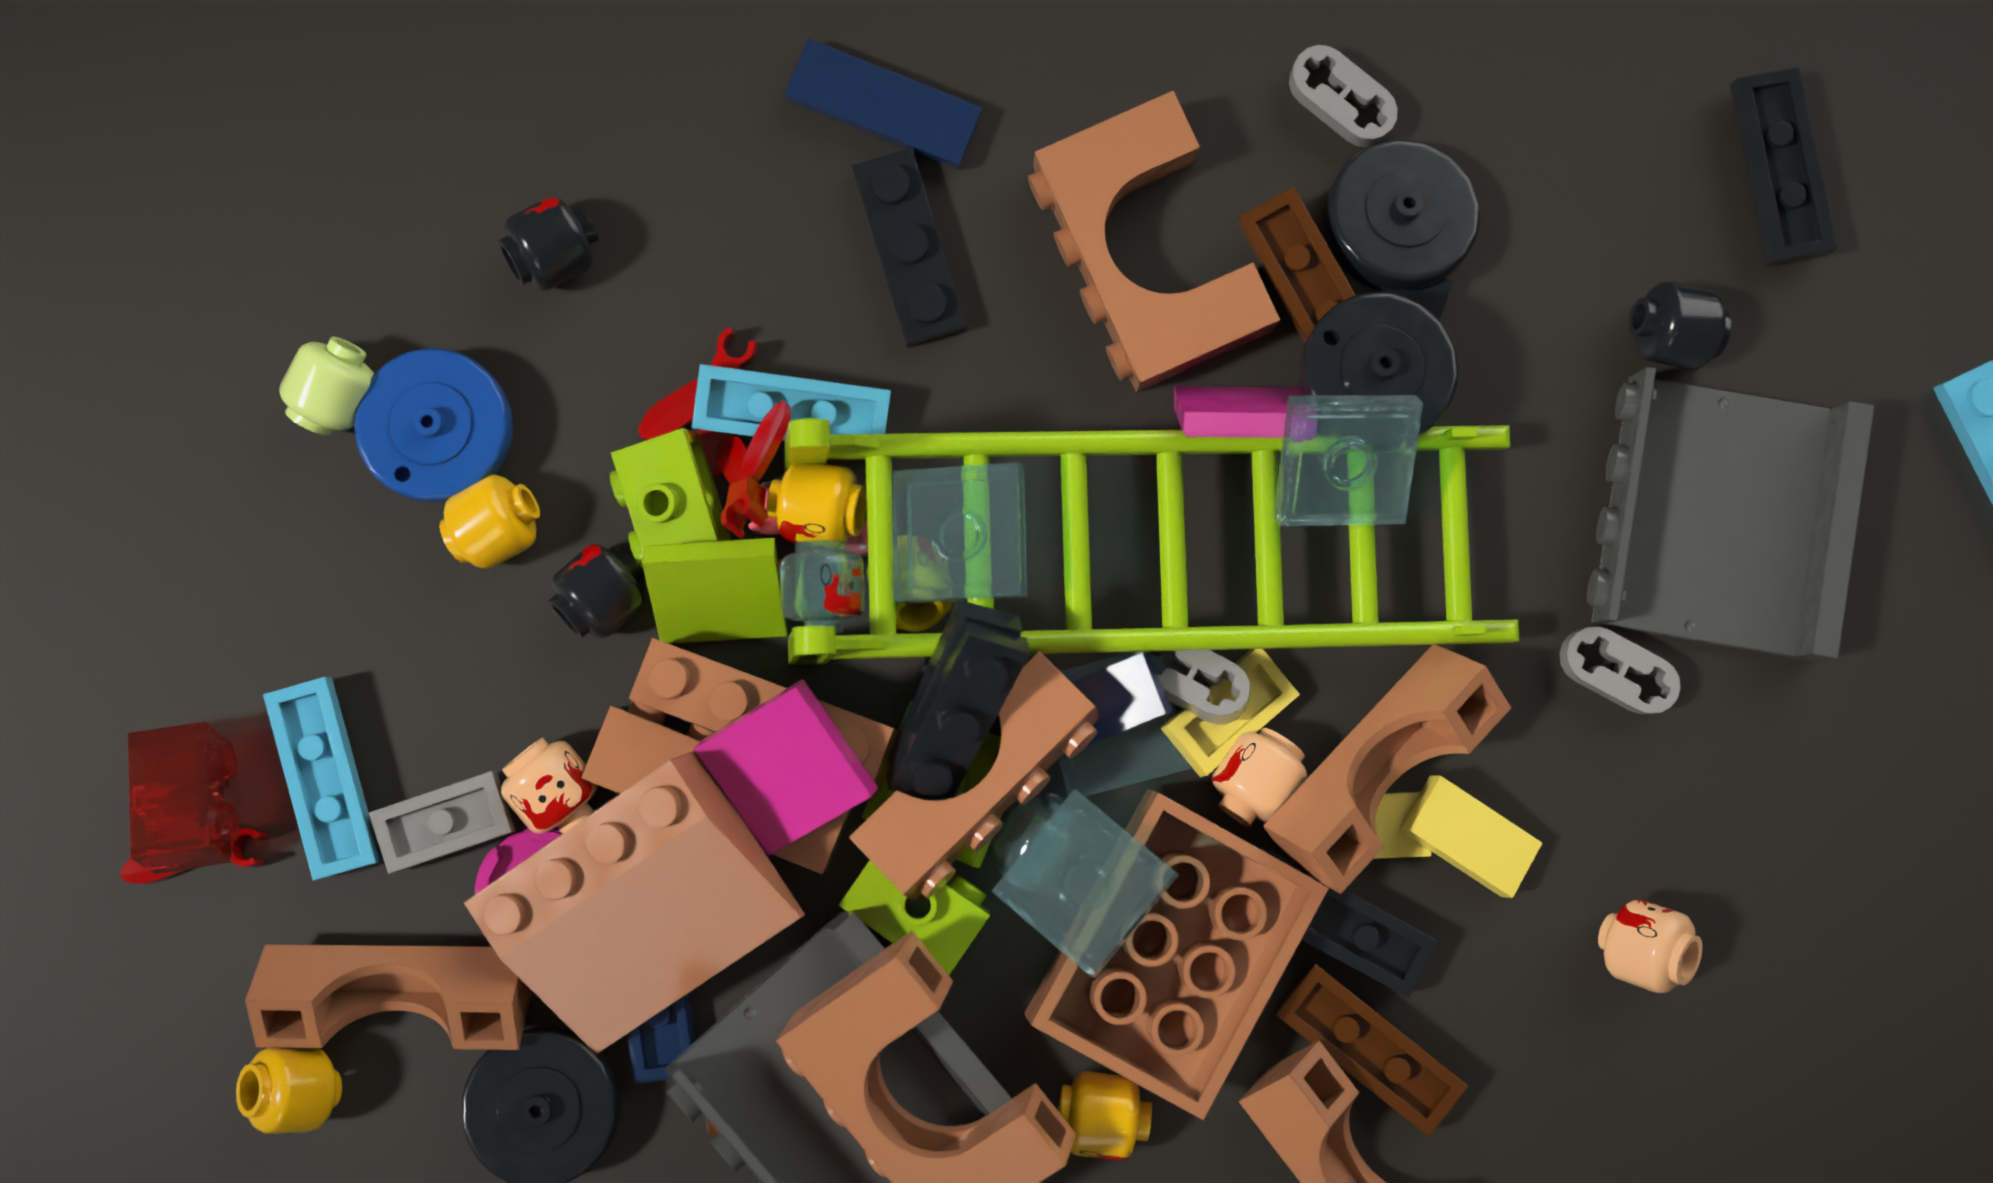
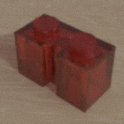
(179, 797)

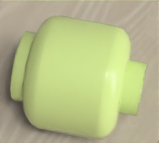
(325, 385)

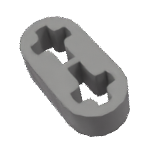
(1352, 84)
(1626, 657)
(1193, 696)

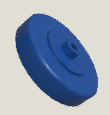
(433, 424)

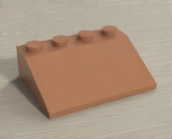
(636, 903)
(1193, 970)

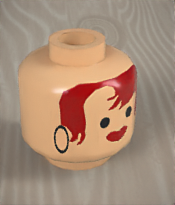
(1258, 776)
(548, 787)
(1650, 946)

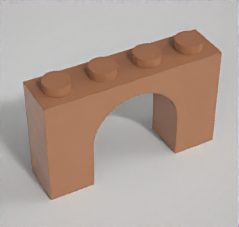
(1149, 330)
(838, 1049)

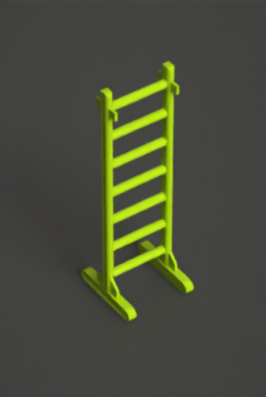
(811, 442)

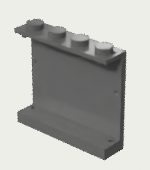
(1730, 518)
(776, 1116)

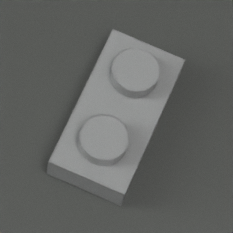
(442, 822)

